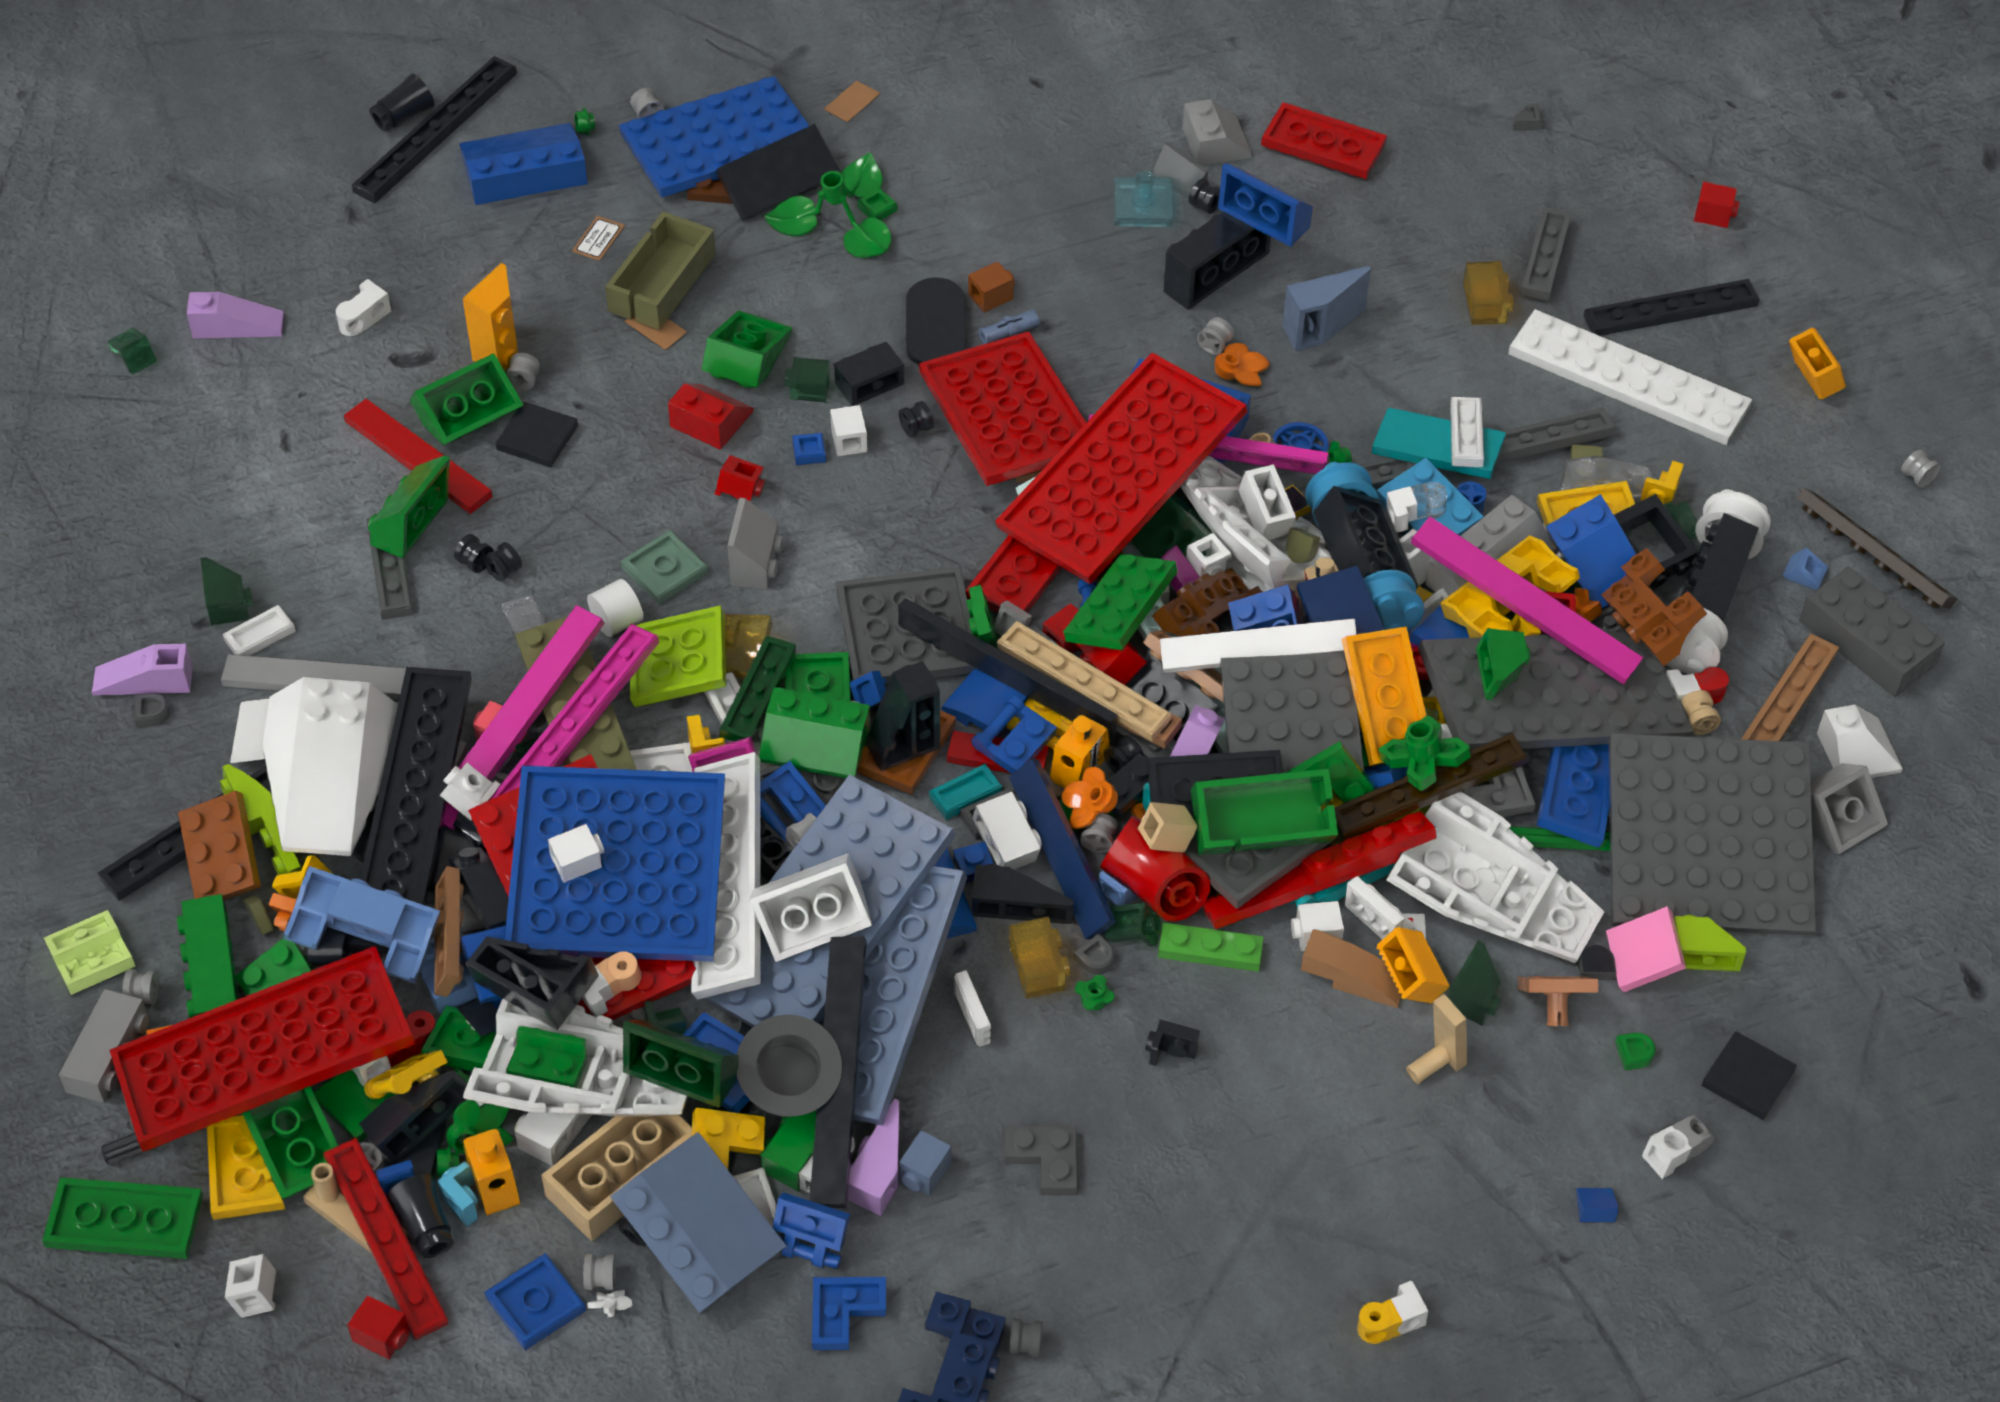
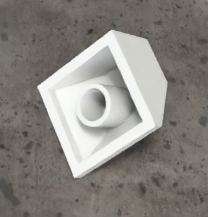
(1857, 738)

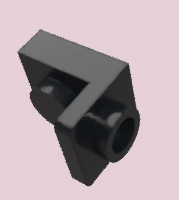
(1173, 1038)

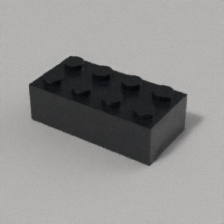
(1211, 258)

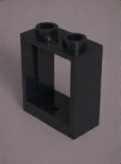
(1653, 510)

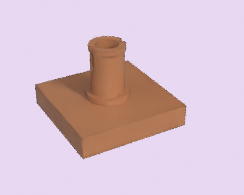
(1557, 991)

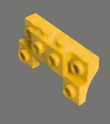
(1530, 560)

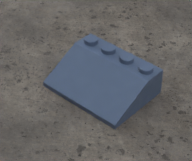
(698, 1222)

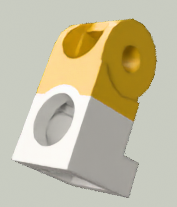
(1392, 1317)

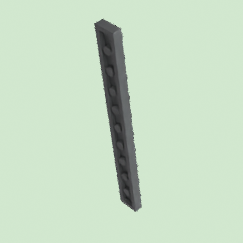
(1519, 442)

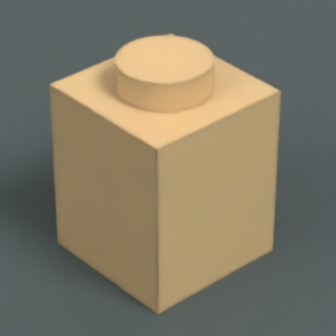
(1167, 827)

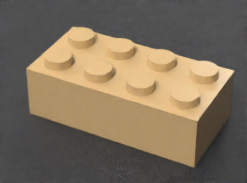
(606, 1162)

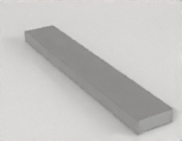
(279, 673)

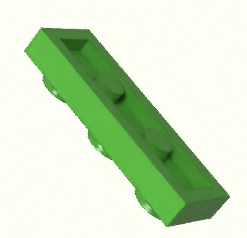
(1210, 947)

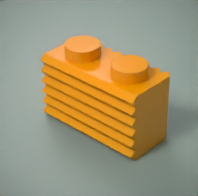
(1817, 363)
(1412, 965)

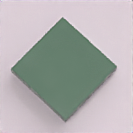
(664, 567)

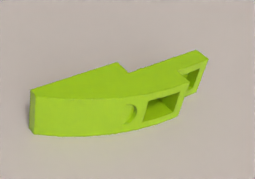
(260, 816)

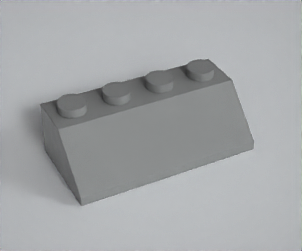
(1495, 536)

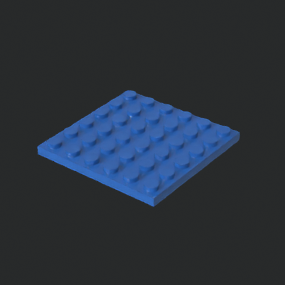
(656, 864)

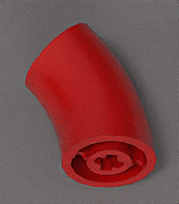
(1162, 879)

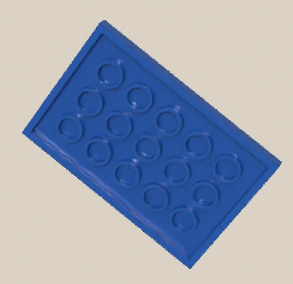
(699, 136)

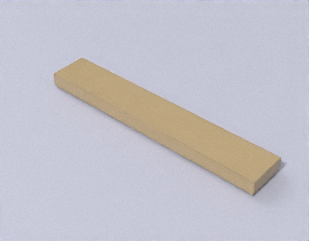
(1059, 664)

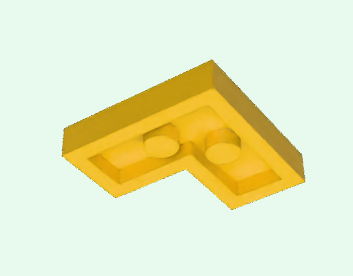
(729, 1132)

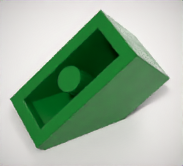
(1501, 659)

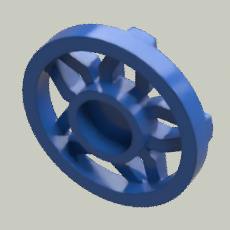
(1301, 440)

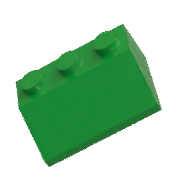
(466, 400)
(411, 507)
(814, 733)

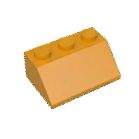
(491, 318)

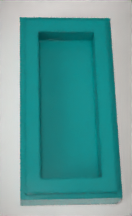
(964, 791)

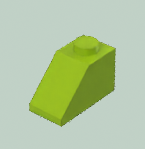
(1708, 945)

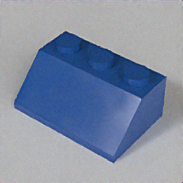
(1263, 205)

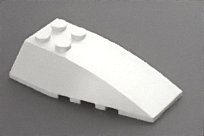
(1218, 502)
(326, 761)
(1495, 881)
(601, 1088)

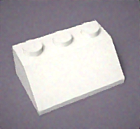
(811, 907)

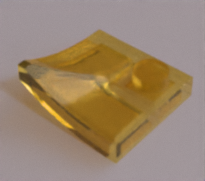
(743, 639)

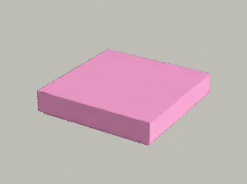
(1646, 949)

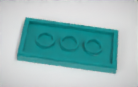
(1419, 436)

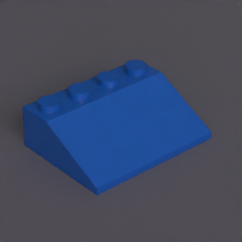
(524, 163)

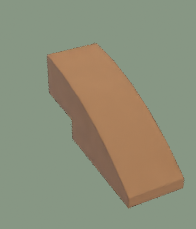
(1350, 968)

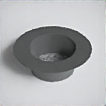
(789, 1065)

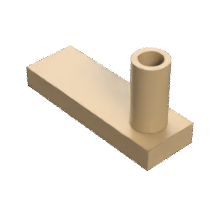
(1450, 1042)
(330, 1203)

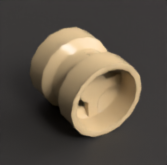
(1700, 712)

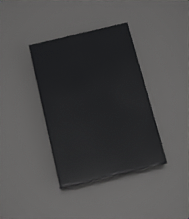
(480, 1016)

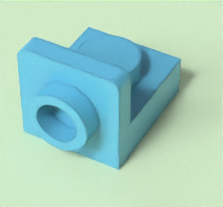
(457, 1194)

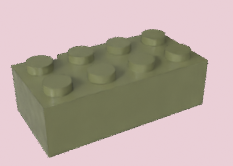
(656, 283)

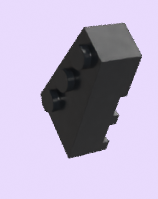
(907, 718)

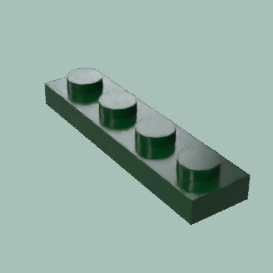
(756, 690)

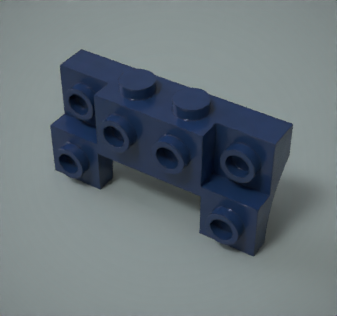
(970, 1353)

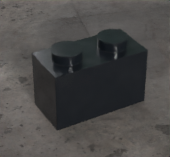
(869, 373)

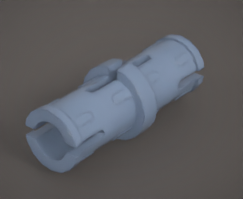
(1009, 326)

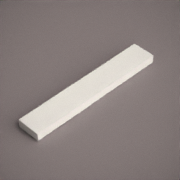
(1207, 649)

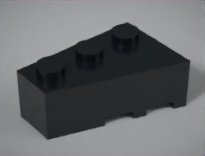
(533, 979)

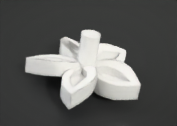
(611, 1301)

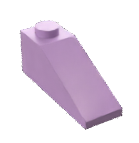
(231, 317)
(1198, 733)

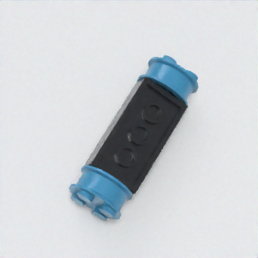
(1363, 535)

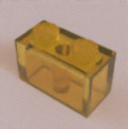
(1487, 292)
(1038, 957)

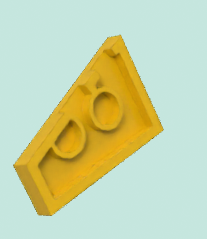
(1559, 503)
(238, 1173)

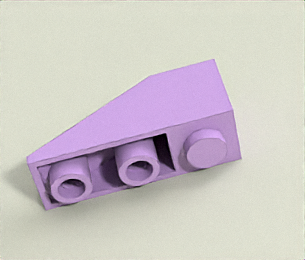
(146, 671)
(875, 1171)

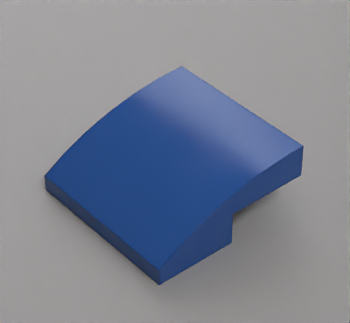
(979, 699)

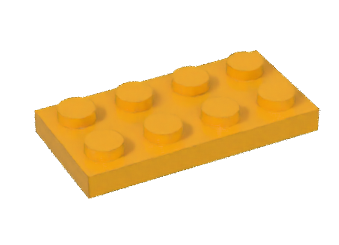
(1383, 686)

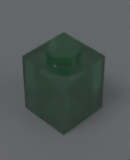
(808, 379)

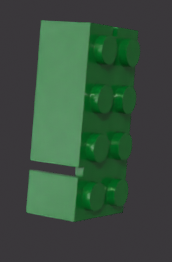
(1263, 811)

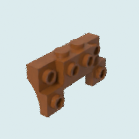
(1645, 615)

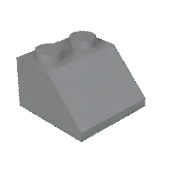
(1213, 133)
(753, 547)
(1845, 807)

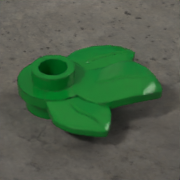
(473, 1120)

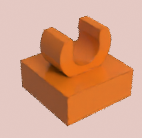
(1586, 608)
(284, 907)

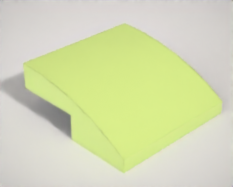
(89, 952)

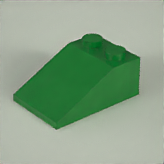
(745, 349)
(291, 1139)

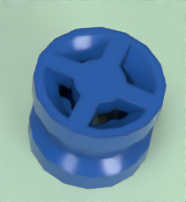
(1474, 493)

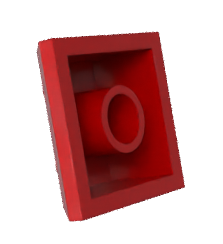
(707, 414)

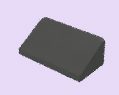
(1180, 168)

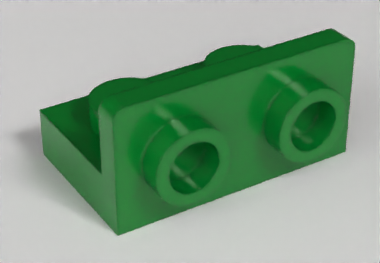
(548, 1056)

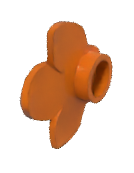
(1240, 364)
(1089, 797)

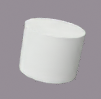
(616, 606)

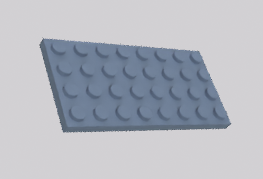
(892, 855)
(897, 986)

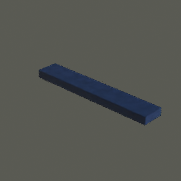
(1062, 849)

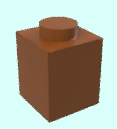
(991, 286)

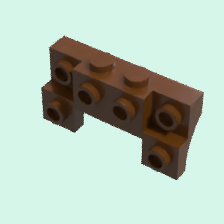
(1202, 604)

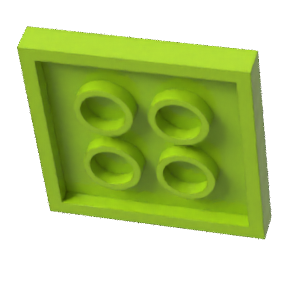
(685, 660)

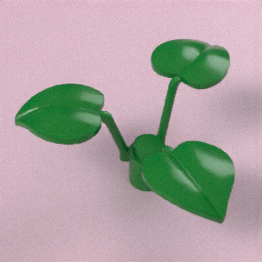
(797, 214)

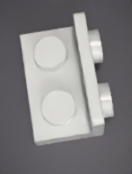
(1374, 909)

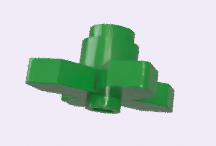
(1423, 752)

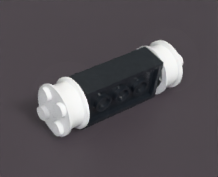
(1728, 535)

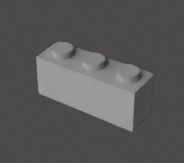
(112, 1023)

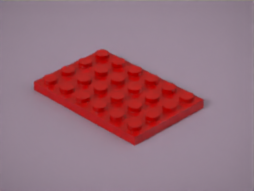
(1004, 406)

